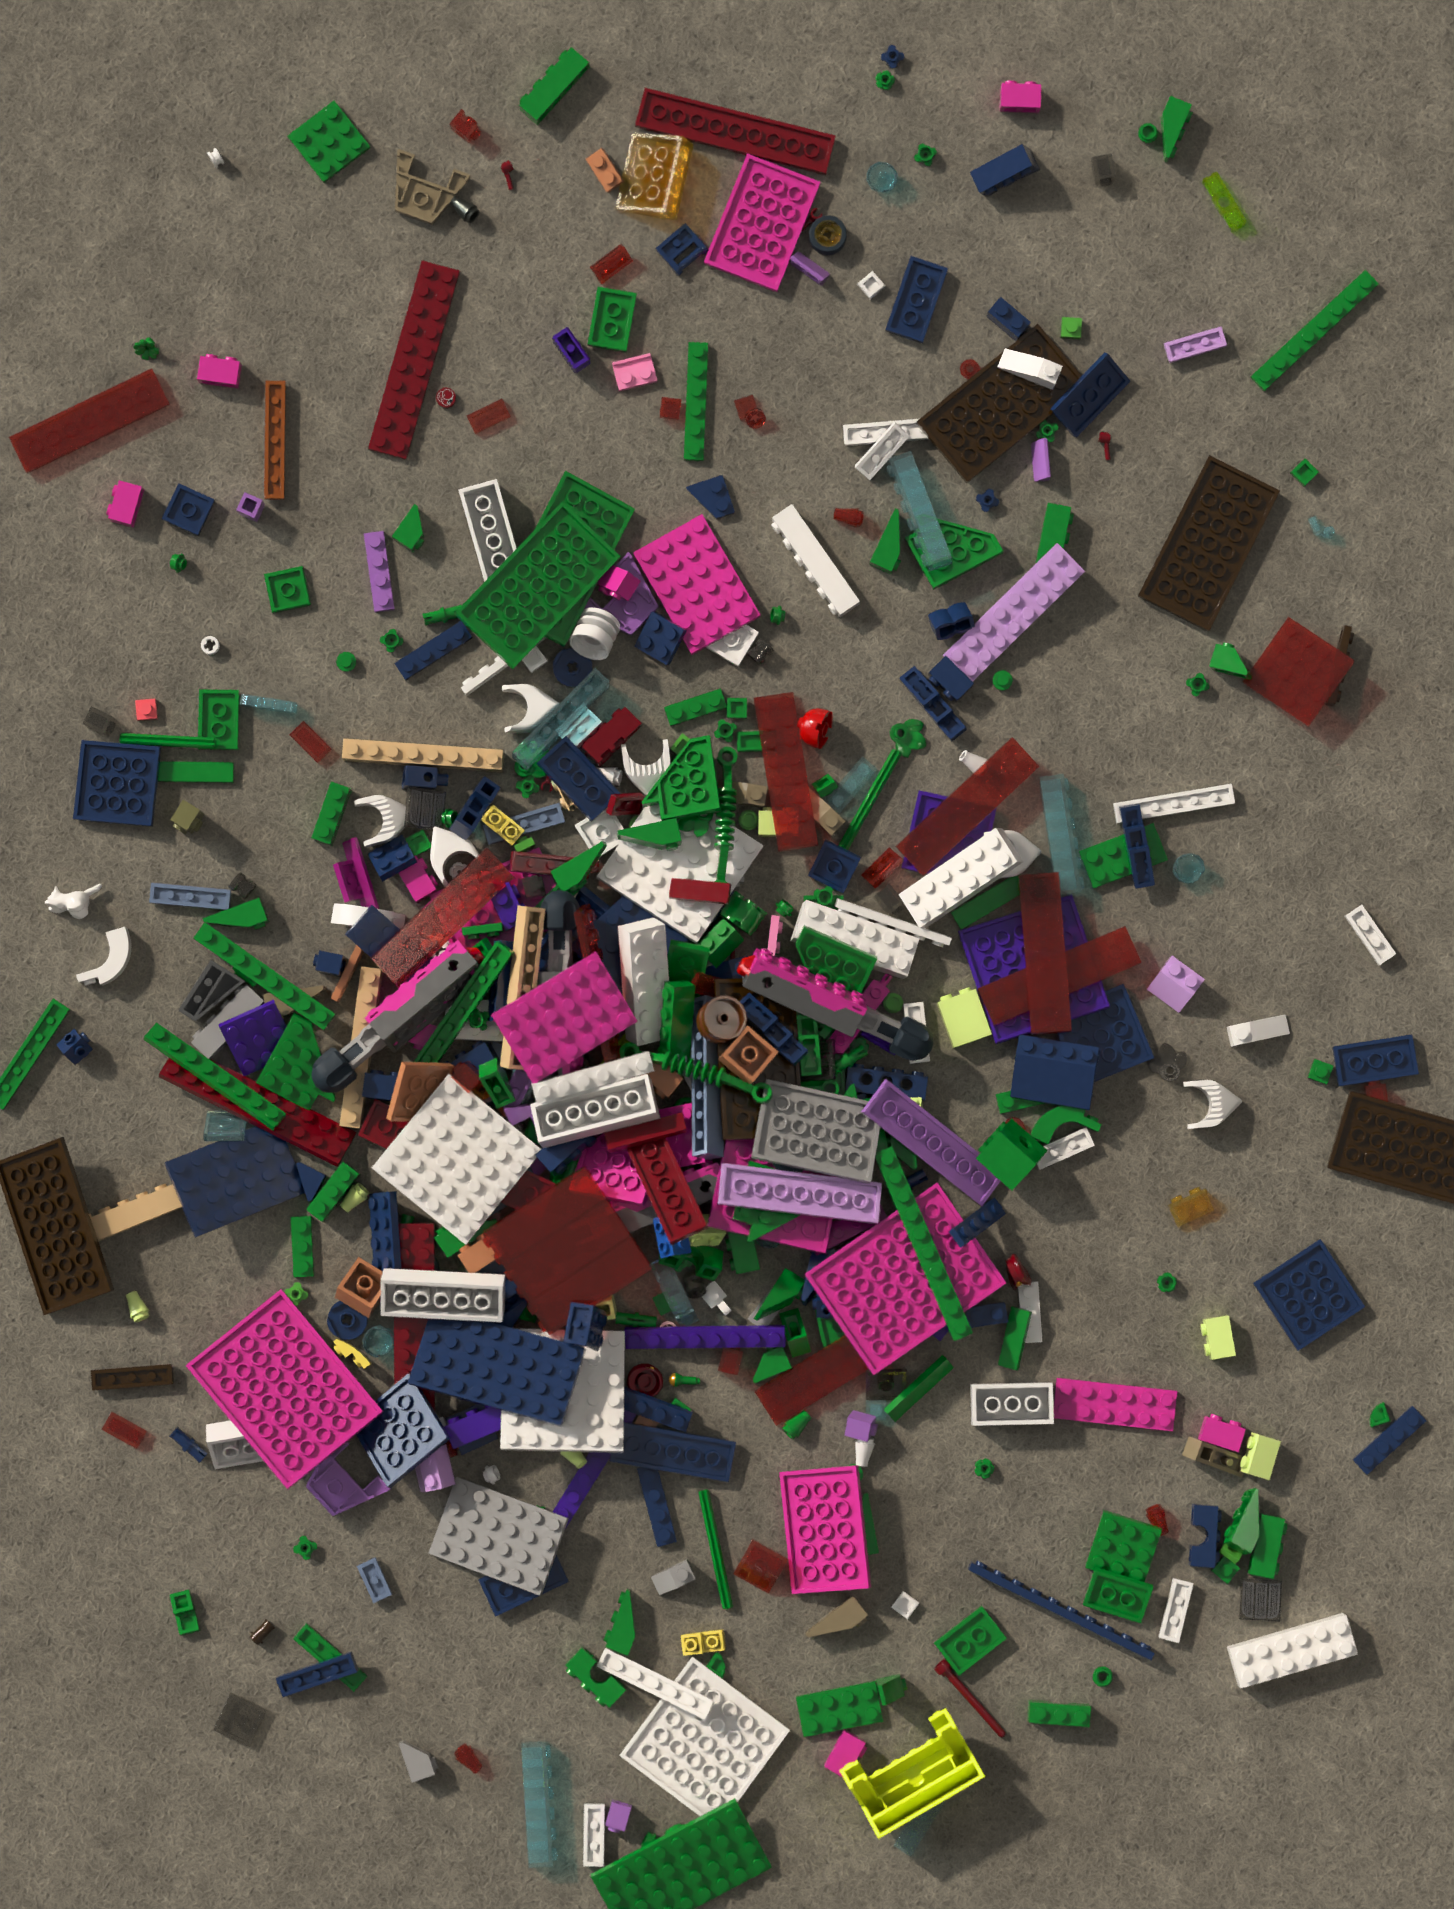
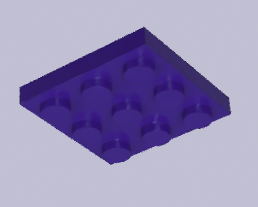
(254, 1036)

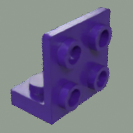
(506, 905)

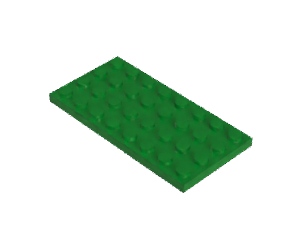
(603, 515)
(537, 585)
(686, 1864)

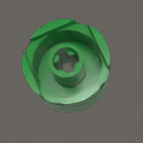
(743, 913)

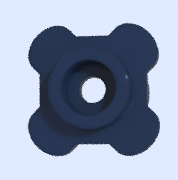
(892, 62)
(985, 506)

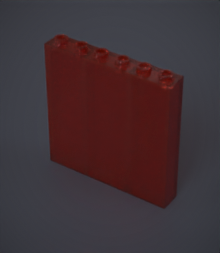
(566, 1249)

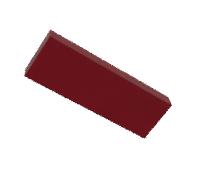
(700, 891)

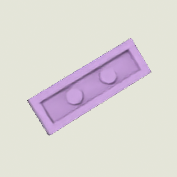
(1195, 344)

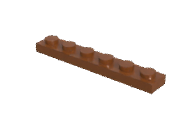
(275, 440)

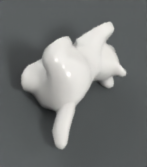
(74, 902)

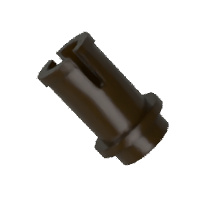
(261, 1633)

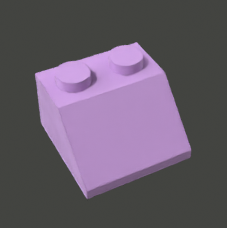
(1175, 984)
(435, 1471)

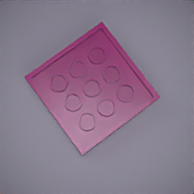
(614, 1173)

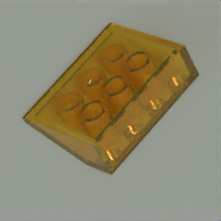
(654, 175)

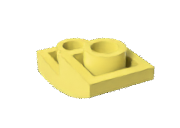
(502, 824)
(347, 1349)
(703, 1642)

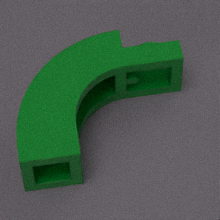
(1048, 1123)

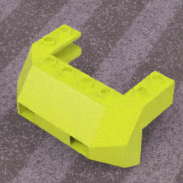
(915, 1780)

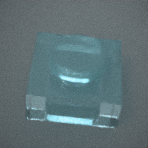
(876, 1408)

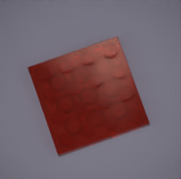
(1298, 671)

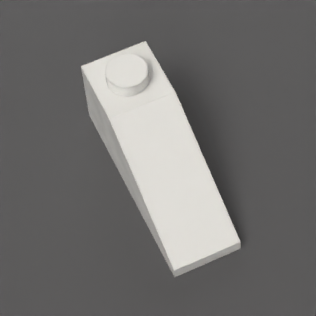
(1030, 368)
(1258, 1030)

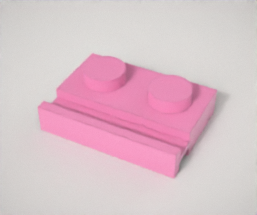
(634, 372)
(775, 928)

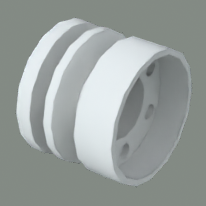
(595, 633)

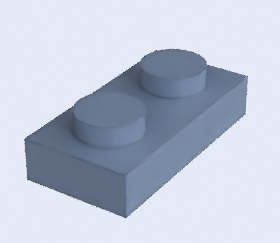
(374, 1580)

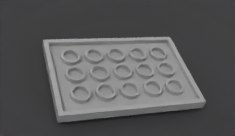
(816, 1132)
(498, 1535)

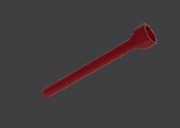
(943, 1668)

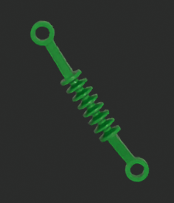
(726, 813)
(721, 1077)

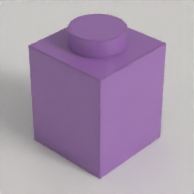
(250, 507)
(861, 1426)
(618, 1816)

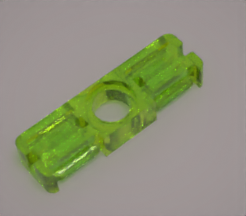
(1217, 190)

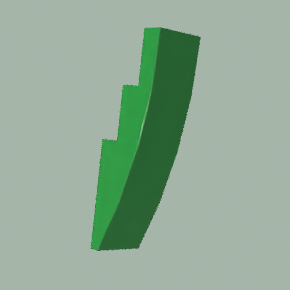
(809, 1038)

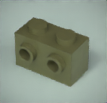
(187, 818)

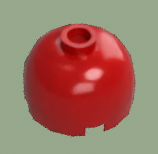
(814, 727)

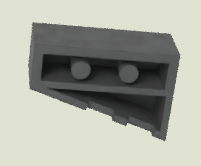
(209, 990)

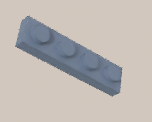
(531, 821)
(190, 896)

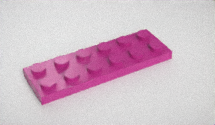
(1114, 1404)

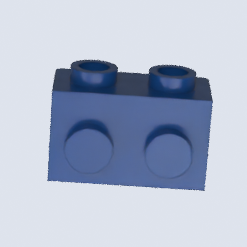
(664, 1245)

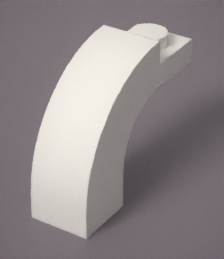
(349, 914)
(118, 958)

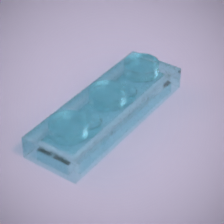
(850, 785)

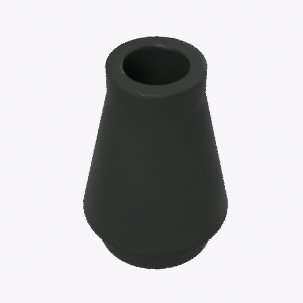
(465, 209)

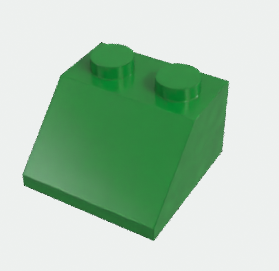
(721, 940)

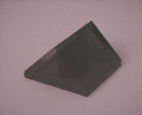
(885, 1384)

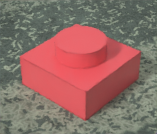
(146, 709)

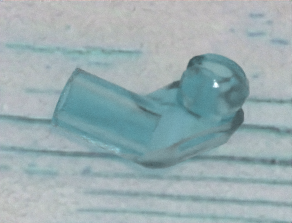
(1319, 530)

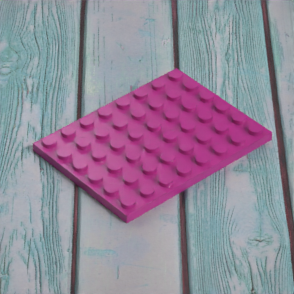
(880, 1288)
(284, 1389)

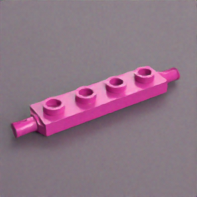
(873, 996)

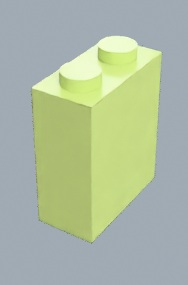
(963, 1017)

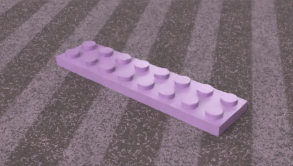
(1014, 612)
(799, 1193)

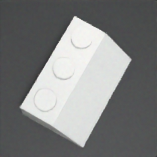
(229, 1446)

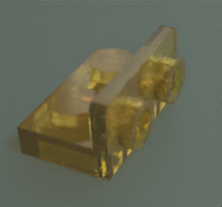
(1190, 1207)

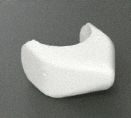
(538, 704)
(645, 776)
(393, 818)
(444, 846)
(1026, 850)
(1221, 1102)

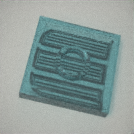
(224, 1127)

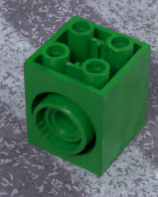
(1010, 1153)

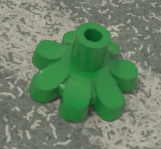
(147, 348)

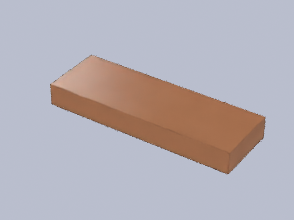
(347, 974)

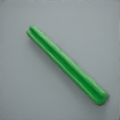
(168, 740)

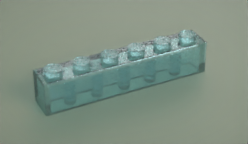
(920, 511)
(560, 719)
(1060, 834)
(537, 1804)

